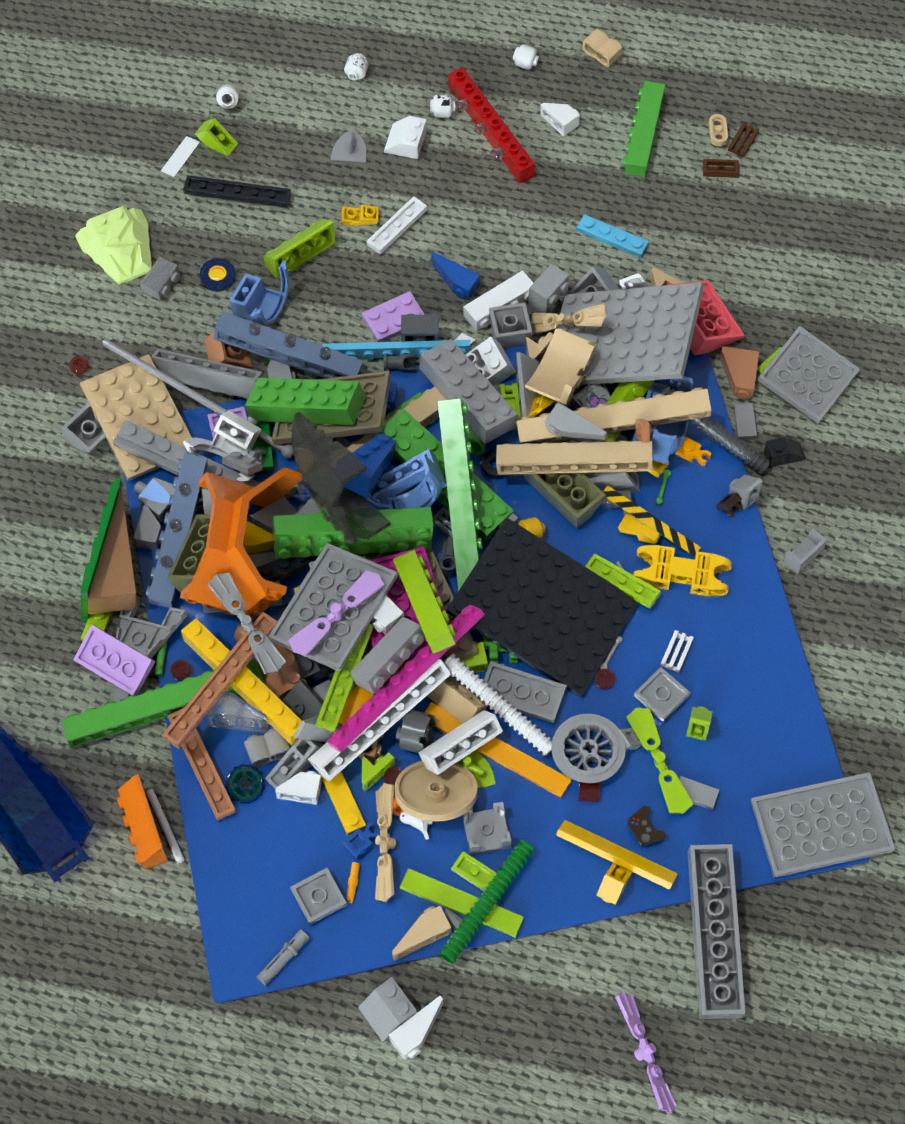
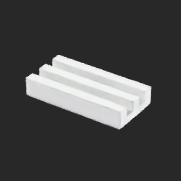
(682, 637)

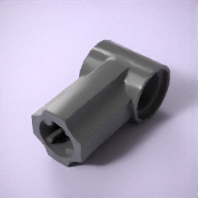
(448, 558)

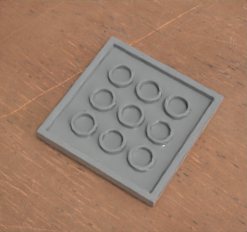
(808, 374)

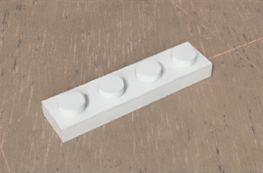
(396, 225)

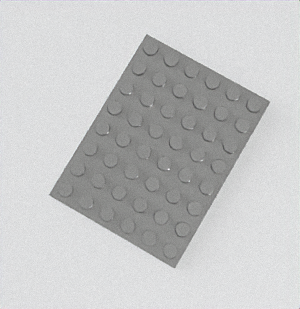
(643, 333)

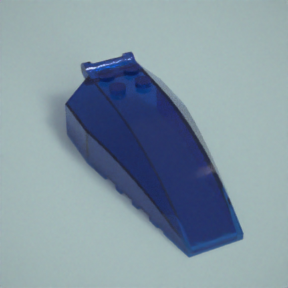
(38, 814)

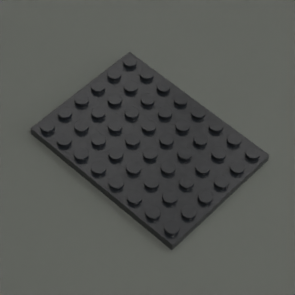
(544, 606)

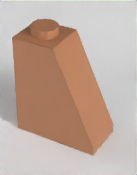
(740, 370)

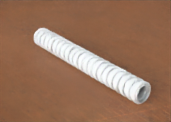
(498, 704)

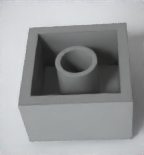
(548, 290)

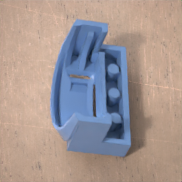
(420, 468)

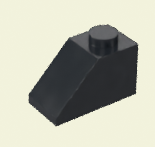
(783, 451)

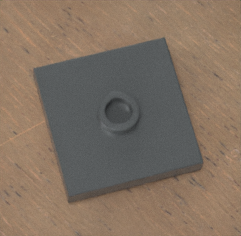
(303, 701)

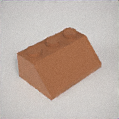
(288, 676)

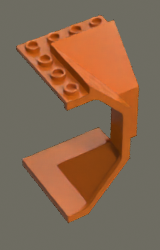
(225, 540)

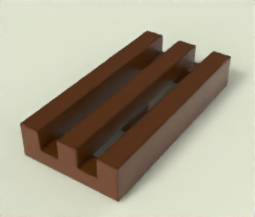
(748, 129)
(720, 170)

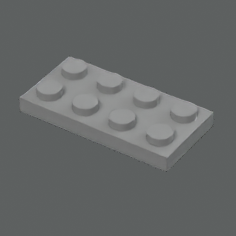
(526, 692)

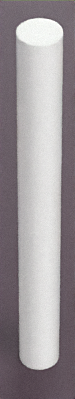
(165, 826)

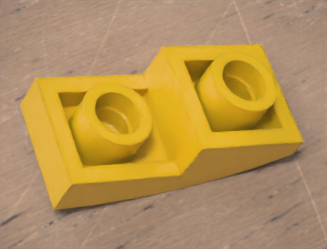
(359, 216)
(634, 526)

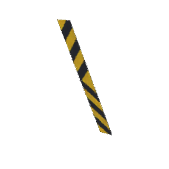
(651, 520)

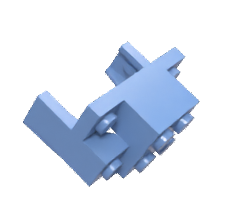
(668, 437)

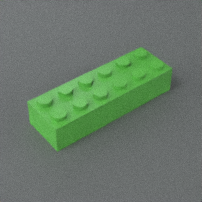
(318, 400)

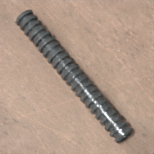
(728, 440)

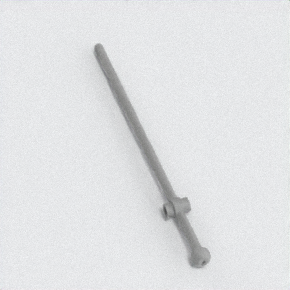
(286, 449)

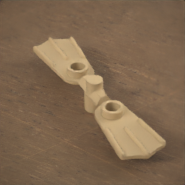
(589, 317)
(384, 880)

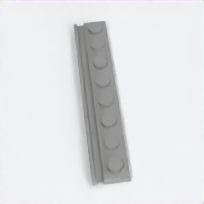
(165, 452)

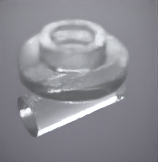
(303, 492)

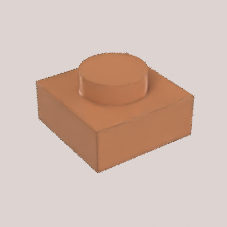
(643, 430)

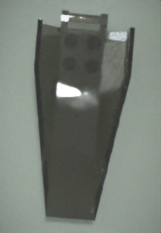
(325, 471)

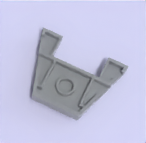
(145, 635)

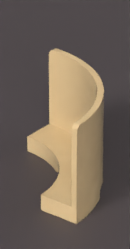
(562, 366)

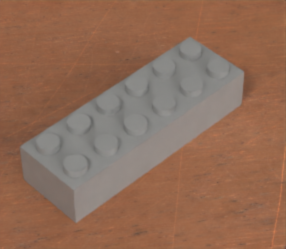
(459, 378)

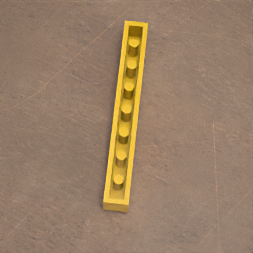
(246, 684)

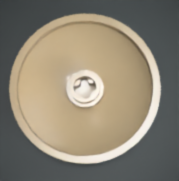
(433, 795)

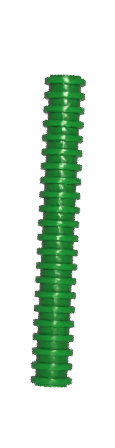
(486, 901)

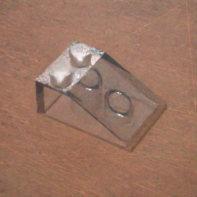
(236, 714)

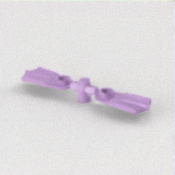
(310, 636)
(645, 1052)

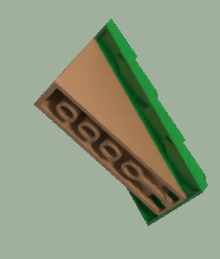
(109, 575)

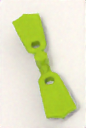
(673, 791)

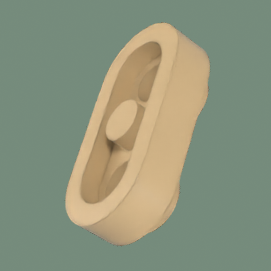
(719, 131)

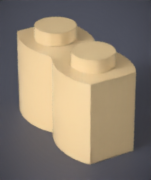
(602, 47)

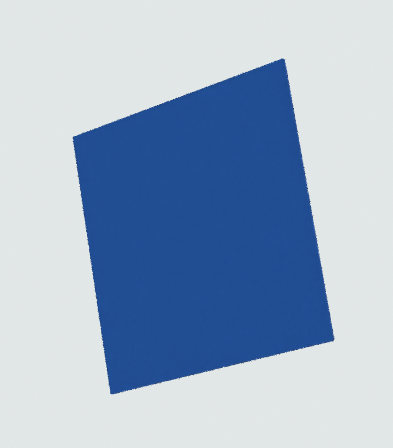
(741, 665)

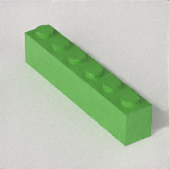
(644, 129)

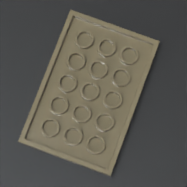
(370, 417)

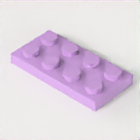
(114, 660)

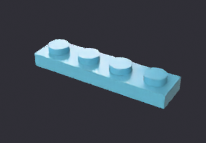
(612, 236)

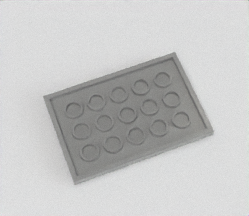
(323, 586)
(822, 825)

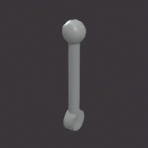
(604, 665)

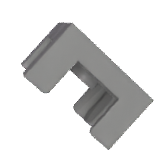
(487, 830)

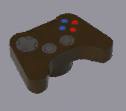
(643, 830)

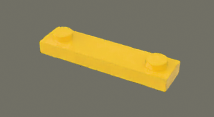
(344, 803)

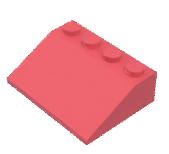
(714, 323)

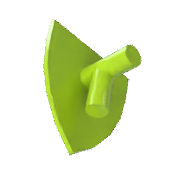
(479, 768)

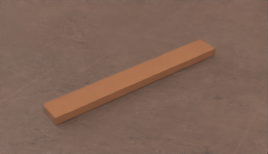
(216, 685)

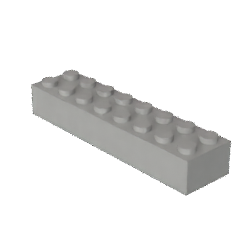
(716, 932)

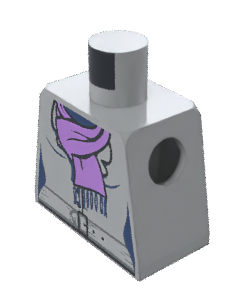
(590, 396)

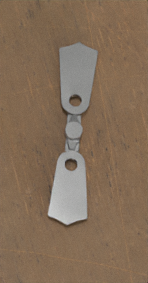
(265, 652)

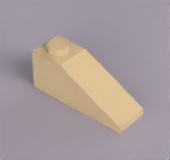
(427, 929)

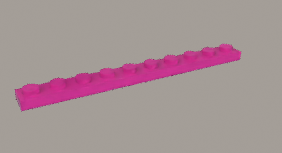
(400, 683)

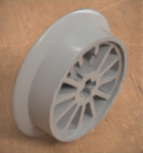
(588, 723)

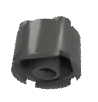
(416, 731)

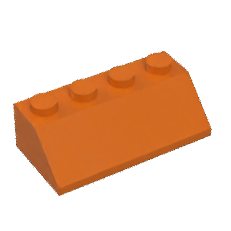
(142, 823)

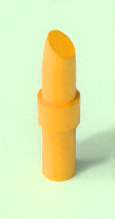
(353, 881)

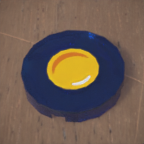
(217, 274)

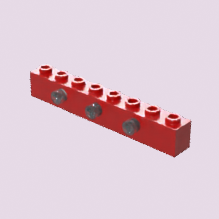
(491, 125)

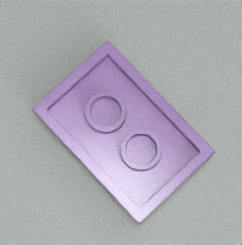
(385, 318)

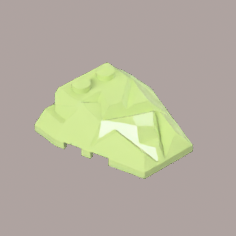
(118, 243)

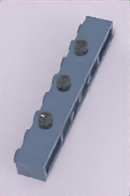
(285, 347)
(178, 521)

